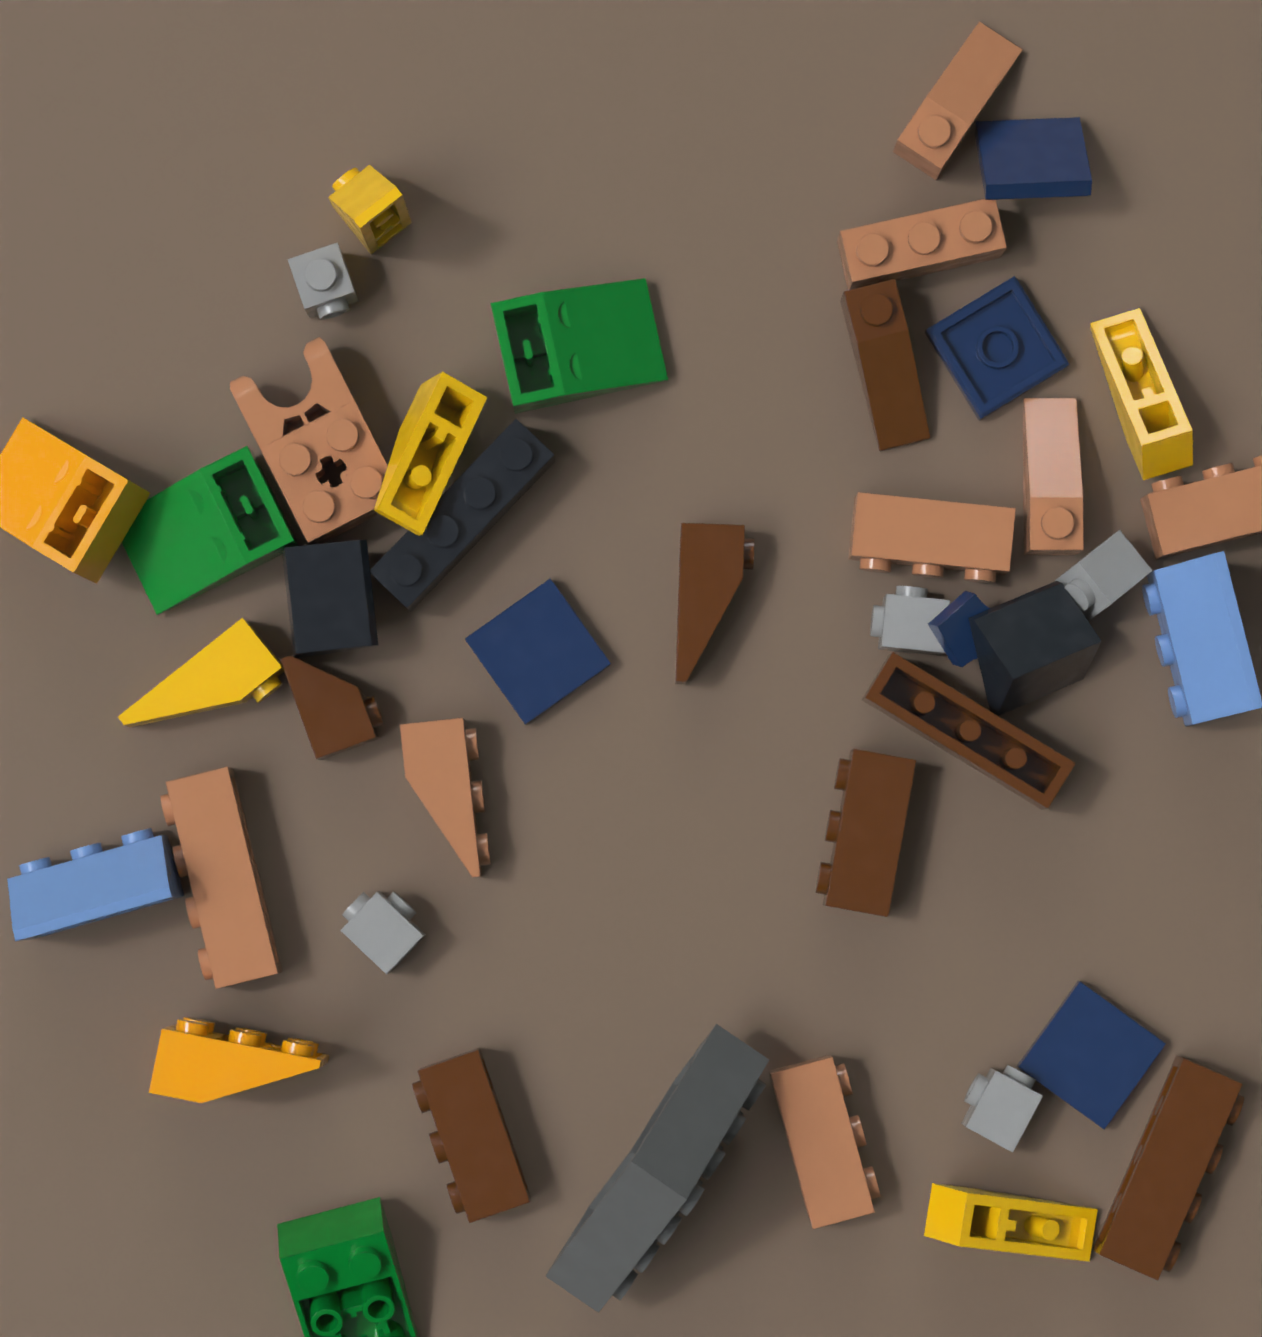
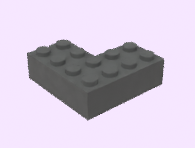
(661, 1171)

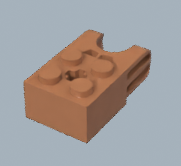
(308, 438)

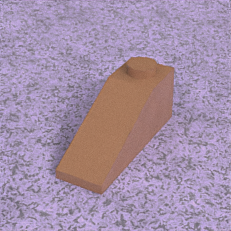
(956, 101)
(1052, 477)

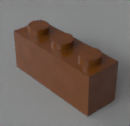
(866, 832)
(471, 1136)

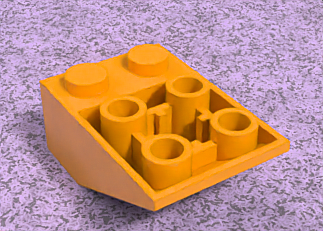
(64, 501)
(208, 1065)

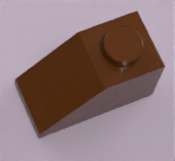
(331, 709)

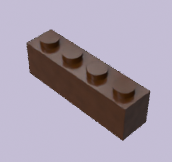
(968, 731)
(1168, 1167)

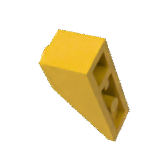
(370, 206)
(1143, 395)
(427, 450)
(218, 676)
(1009, 1223)

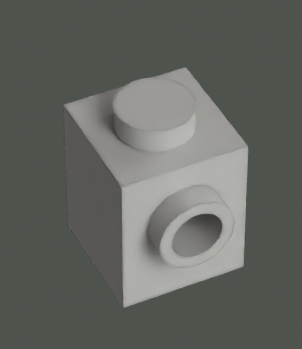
(323, 282)
(1104, 575)
(904, 621)
(382, 928)
(1001, 1106)

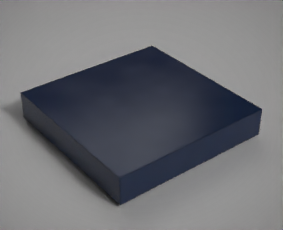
(1033, 158)
(996, 348)
(537, 651)
(1091, 1055)

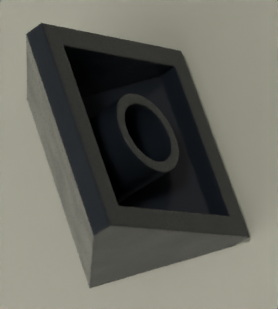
(329, 598)
(1032, 646)

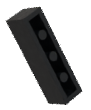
(464, 515)

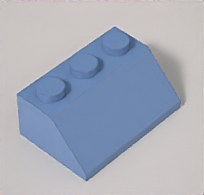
(1202, 639)
(92, 885)

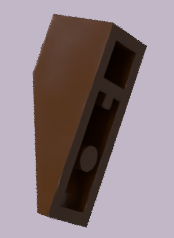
(885, 364)
(708, 578)

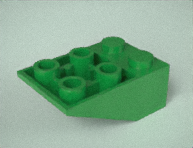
(578, 343)
(206, 531)
(345, 1273)

